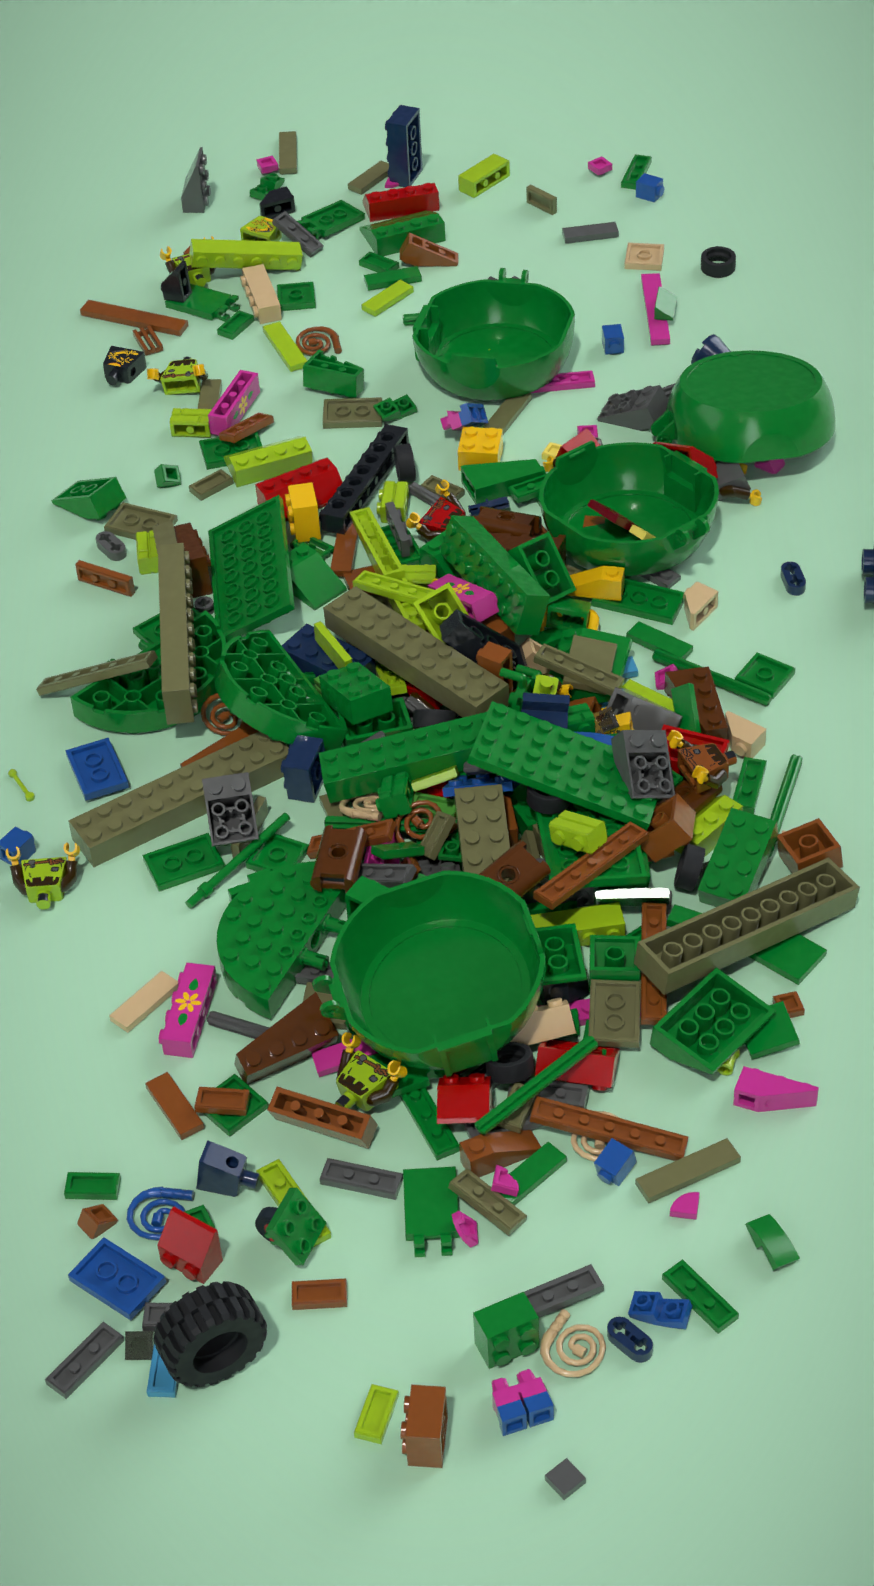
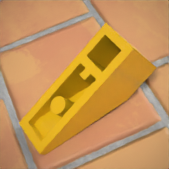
(599, 583)

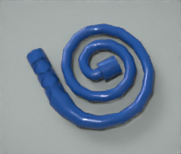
(156, 1192)

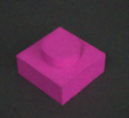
(267, 164)
(600, 166)

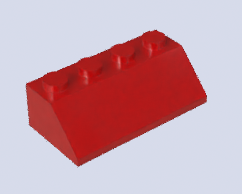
(401, 201)
(321, 473)

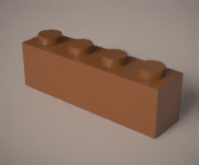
(322, 1117)

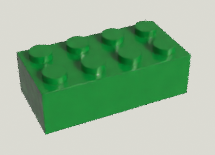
(738, 858)

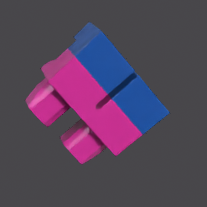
(470, 415)
(521, 1403)

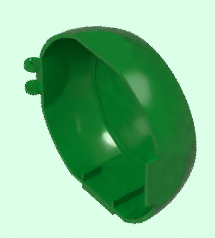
(519, 322)
(749, 407)
(644, 484)
(437, 971)

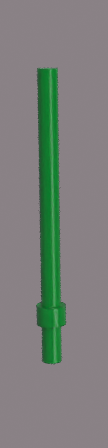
(206, 888)

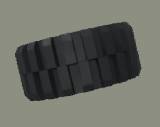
(210, 1334)

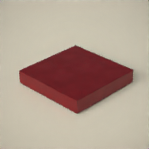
(611, 514)

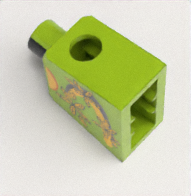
(260, 230)

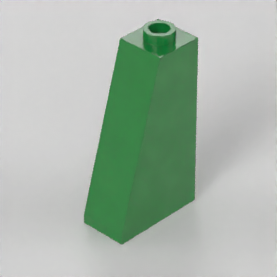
(493, 479)

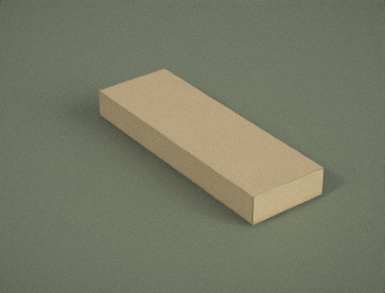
(144, 1001)

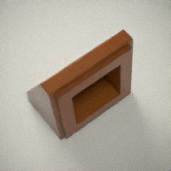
(96, 1220)

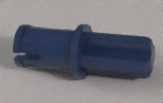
(499, 503)

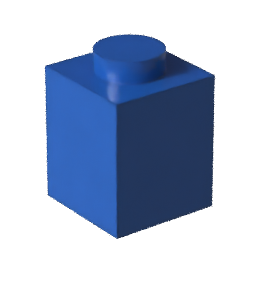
(649, 187)
(612, 339)
(22, 839)
(614, 1162)

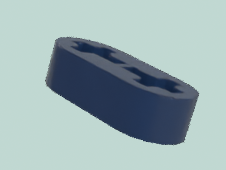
(794, 583)
(627, 1341)

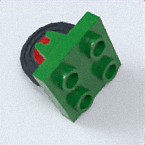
(291, 1226)

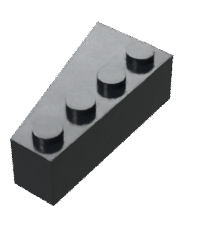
(470, 635)

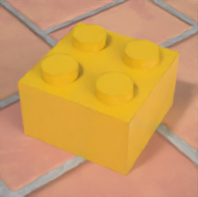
(480, 446)
(303, 512)

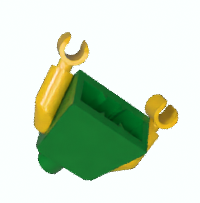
(569, 614)

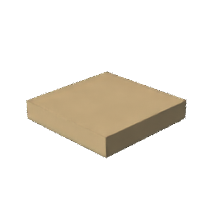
(644, 256)

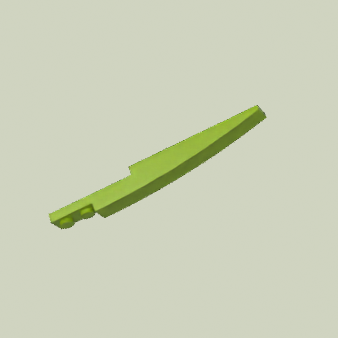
(383, 558)

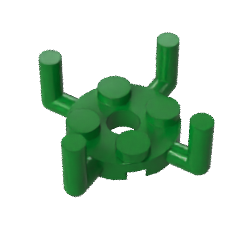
(524, 683)

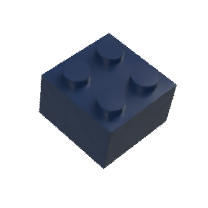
(303, 769)

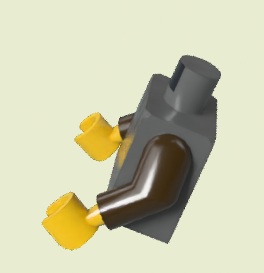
(734, 483)

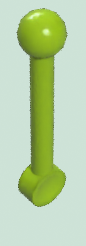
(28, 795)

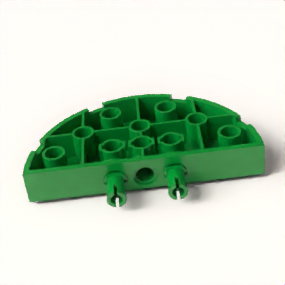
(272, 693)
(135, 699)
(274, 933)

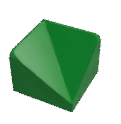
(167, 476)

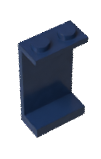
(547, 707)

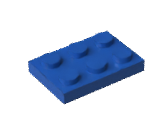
(97, 769)
(480, 780)
(117, 1278)

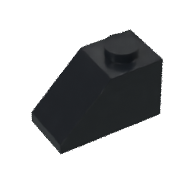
(277, 202)
(177, 284)
(567, 991)

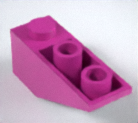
(769, 1092)

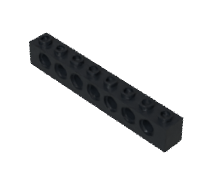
(362, 480)

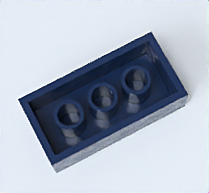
(404, 145)
(312, 658)

